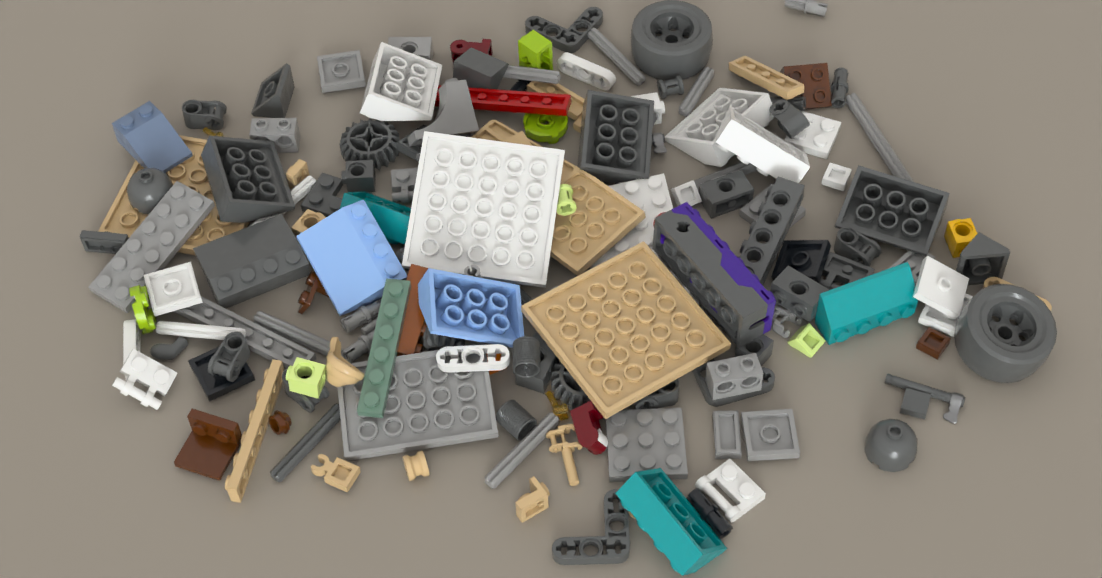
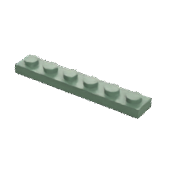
(384, 348)

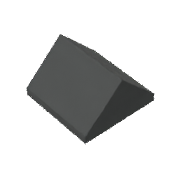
(479, 69)
(275, 94)
(983, 259)

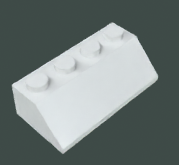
(761, 148)

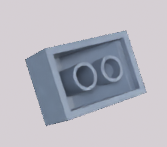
(151, 138)

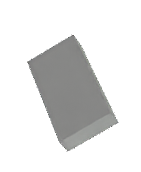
(727, 434)

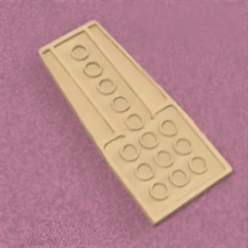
(600, 215)

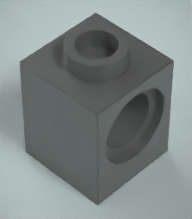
(359, 176)
(761, 346)

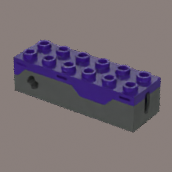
(713, 274)

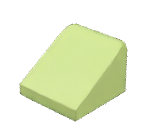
(806, 340)

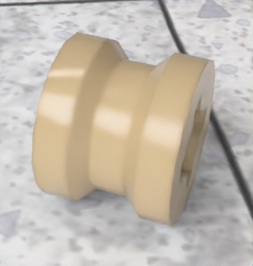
(415, 465)

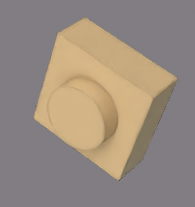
(297, 173)

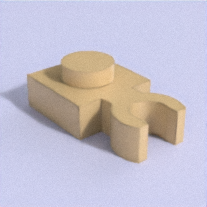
(337, 474)

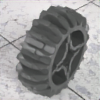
(370, 141)
(566, 388)

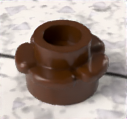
(280, 422)

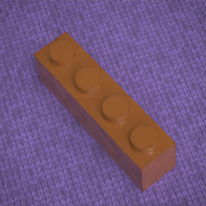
(414, 321)

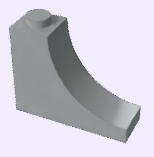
(454, 113)

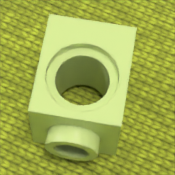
(310, 386)

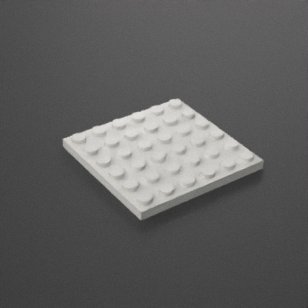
(484, 208)

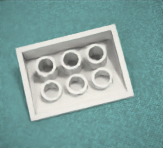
(400, 86)
(698, 130)

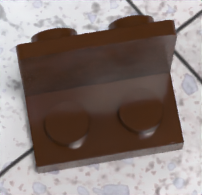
(815, 81)
(209, 445)

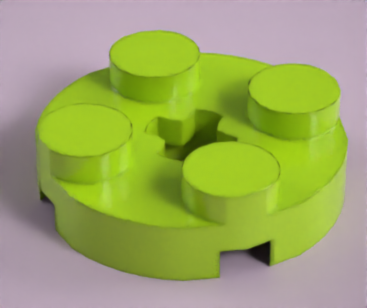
(545, 133)
(144, 315)

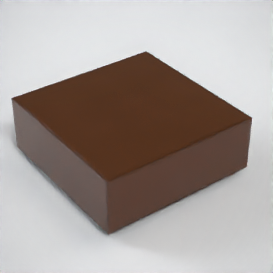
(933, 343)

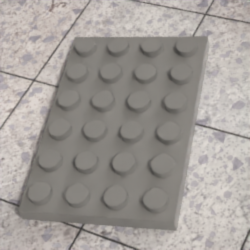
(421, 410)

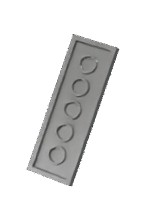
(152, 244)

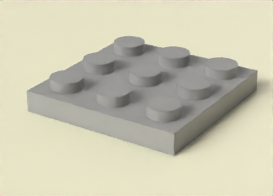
(646, 442)

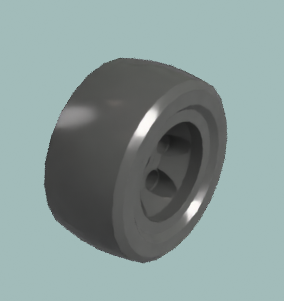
(671, 53)
(994, 347)

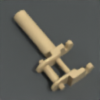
(567, 449)

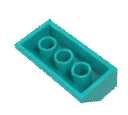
(389, 215)
(866, 304)
(670, 520)

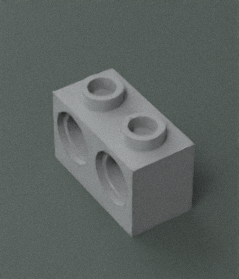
(280, 130)
(734, 376)

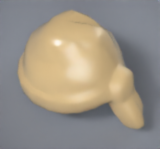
(339, 370)

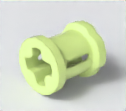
(565, 200)

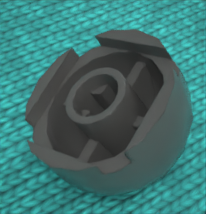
(147, 189)
(891, 445)

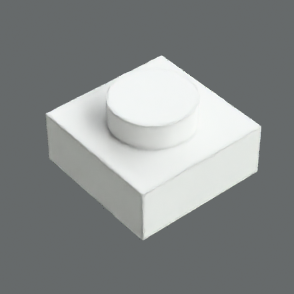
(836, 176)
(686, 193)

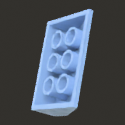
(351, 257)
(471, 307)

